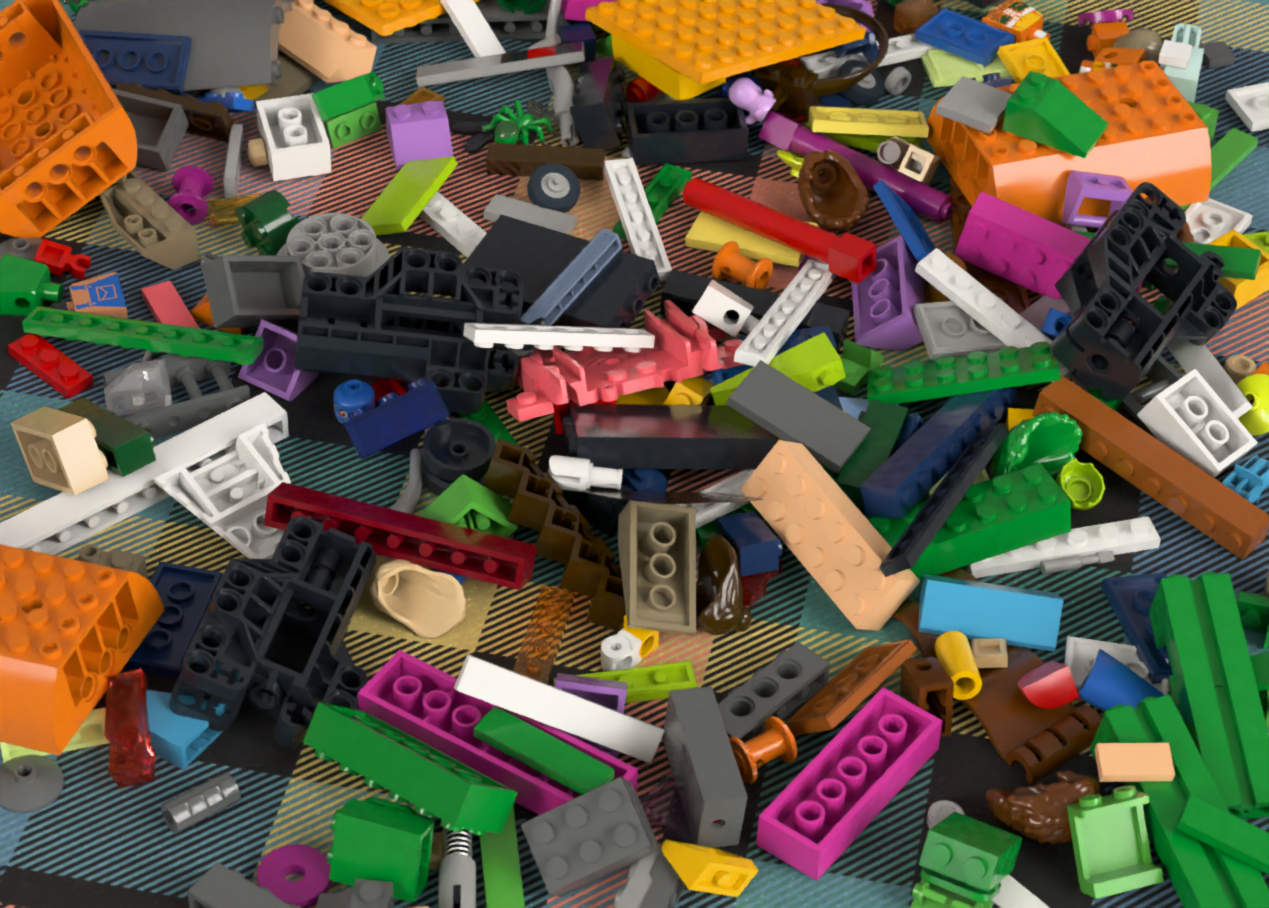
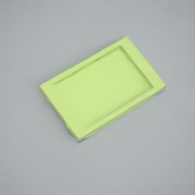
(947, 69)

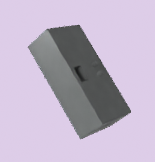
(704, 767)

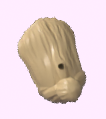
(418, 597)

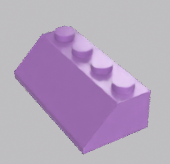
(887, 299)

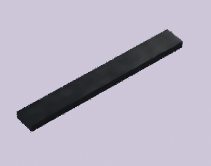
(943, 500)

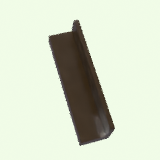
(525, 159)

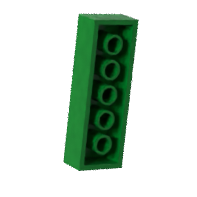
(989, 521)
(409, 770)

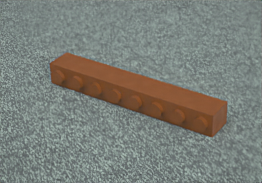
(1158, 469)

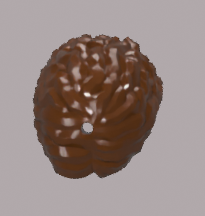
(836, 195)
(1042, 809)

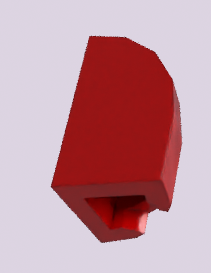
(1049, 685)

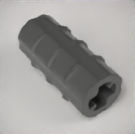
(200, 802)

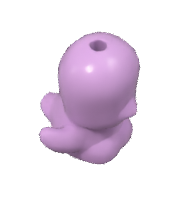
(749, 97)

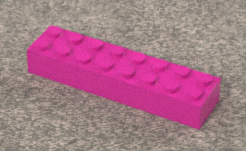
(430, 709)

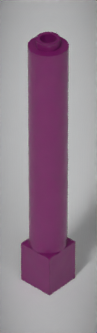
(801, 140)

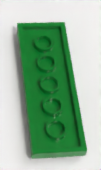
(963, 375)

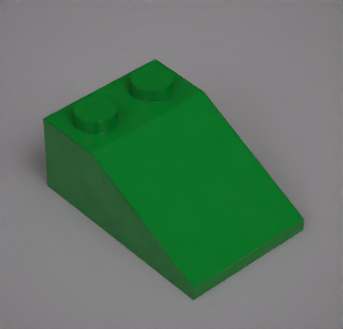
(1052, 116)

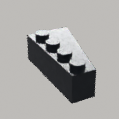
(599, 104)

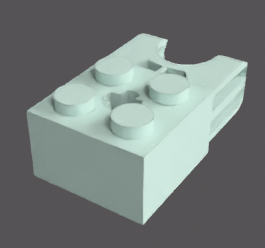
(1186, 79)

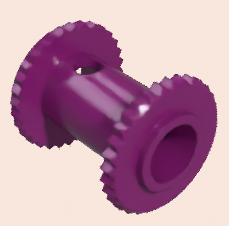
(191, 186)

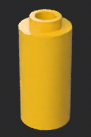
(958, 661)

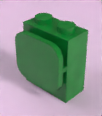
(381, 843)
(968, 856)

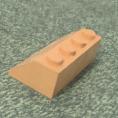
(324, 43)

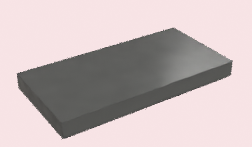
(798, 415)

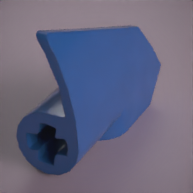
(1114, 684)

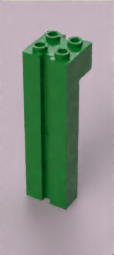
(1216, 685)
(1198, 871)

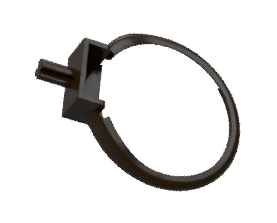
(798, 89)

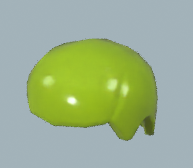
(1081, 484)

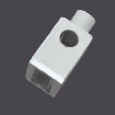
(714, 308)

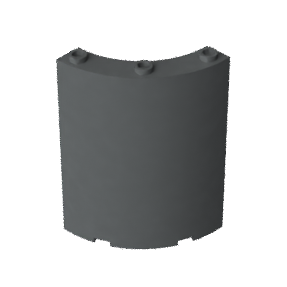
(230, 38)

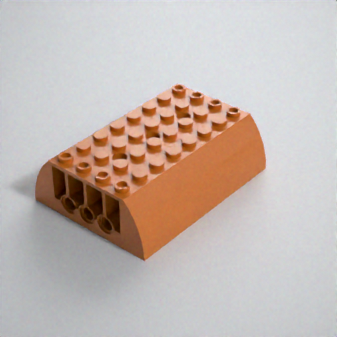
(89, 130)
(1148, 139)
(64, 650)

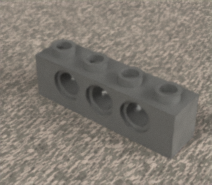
(774, 691)

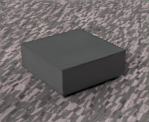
(1217, 54)

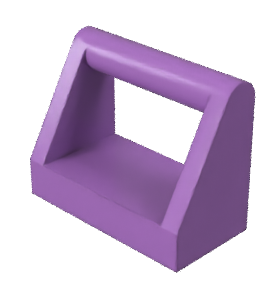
(1092, 185)

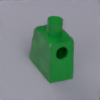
(25, 286)

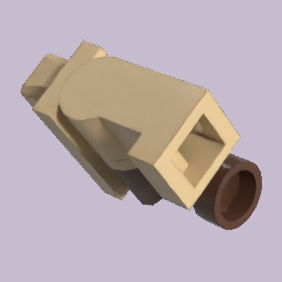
(908, 159)

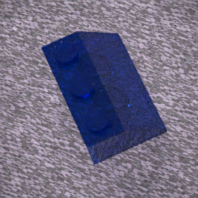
(396, 418)

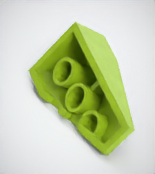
(810, 364)

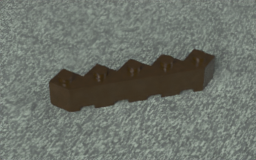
(562, 531)

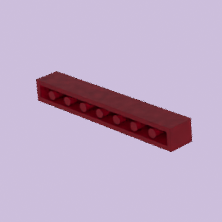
(408, 536)

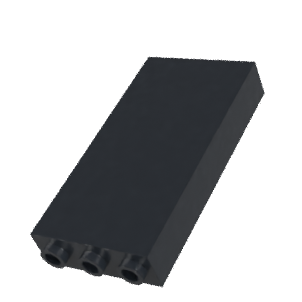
(544, 254)
(665, 436)

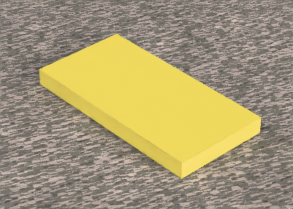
(868, 121)
(712, 233)

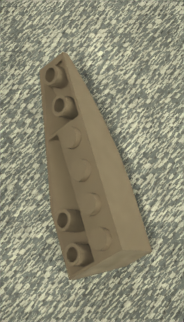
(150, 223)

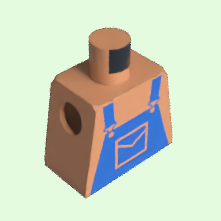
(97, 296)

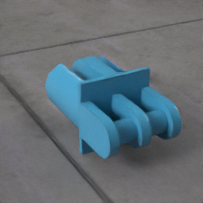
(1249, 478)

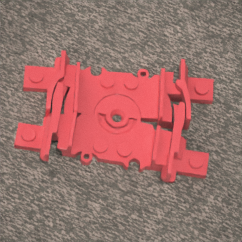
(680, 352)

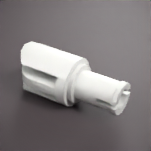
(580, 474)

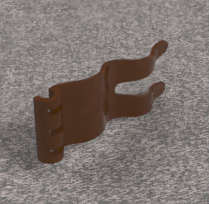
(1008, 718)

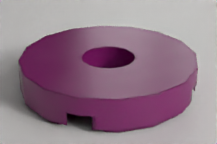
(1106, 16)
(295, 860)

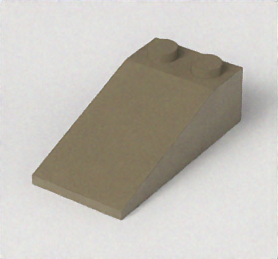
(658, 566)

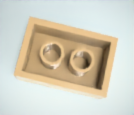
(60, 450)

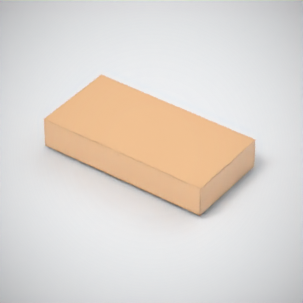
(1134, 762)

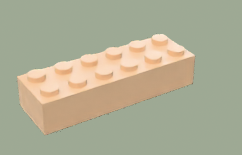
(828, 535)

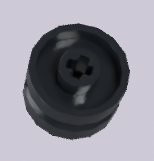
(456, 449)

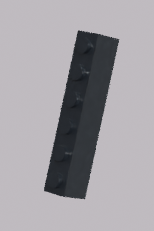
(687, 289)

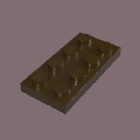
(204, 118)

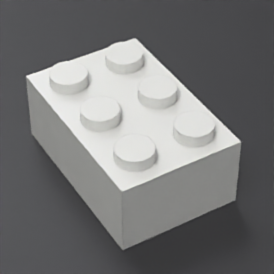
(293, 137)
(1197, 425)

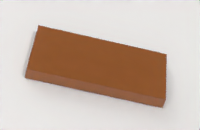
(850, 687)

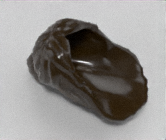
(720, 590)

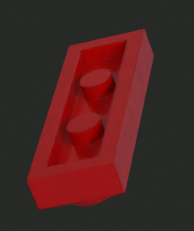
(50, 365)

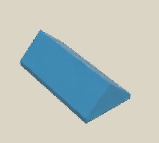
(989, 611)

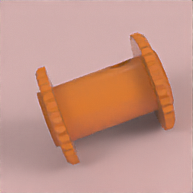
(741, 268)
(773, 743)

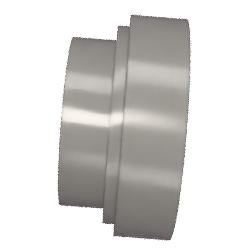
(335, 245)

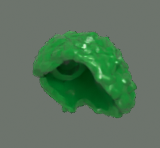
(1043, 439)

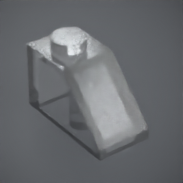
(139, 389)

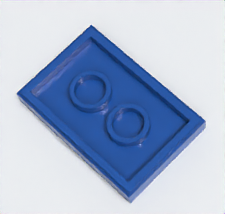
(963, 36)

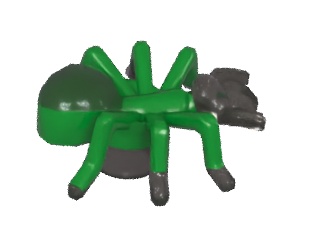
(517, 128)

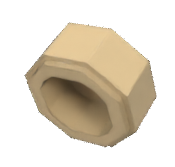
(257, 152)

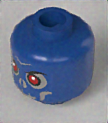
(352, 396)

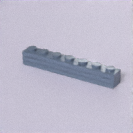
(574, 278)

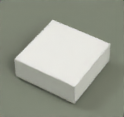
(1175, 54)

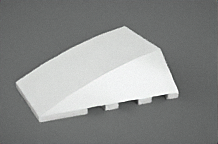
(234, 492)

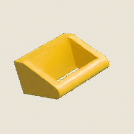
(709, 868)

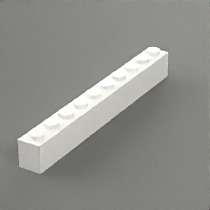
(71, 518)

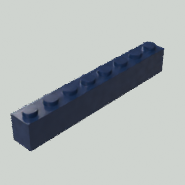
(932, 452)

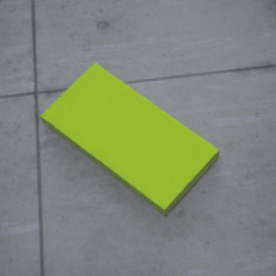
(408, 194)

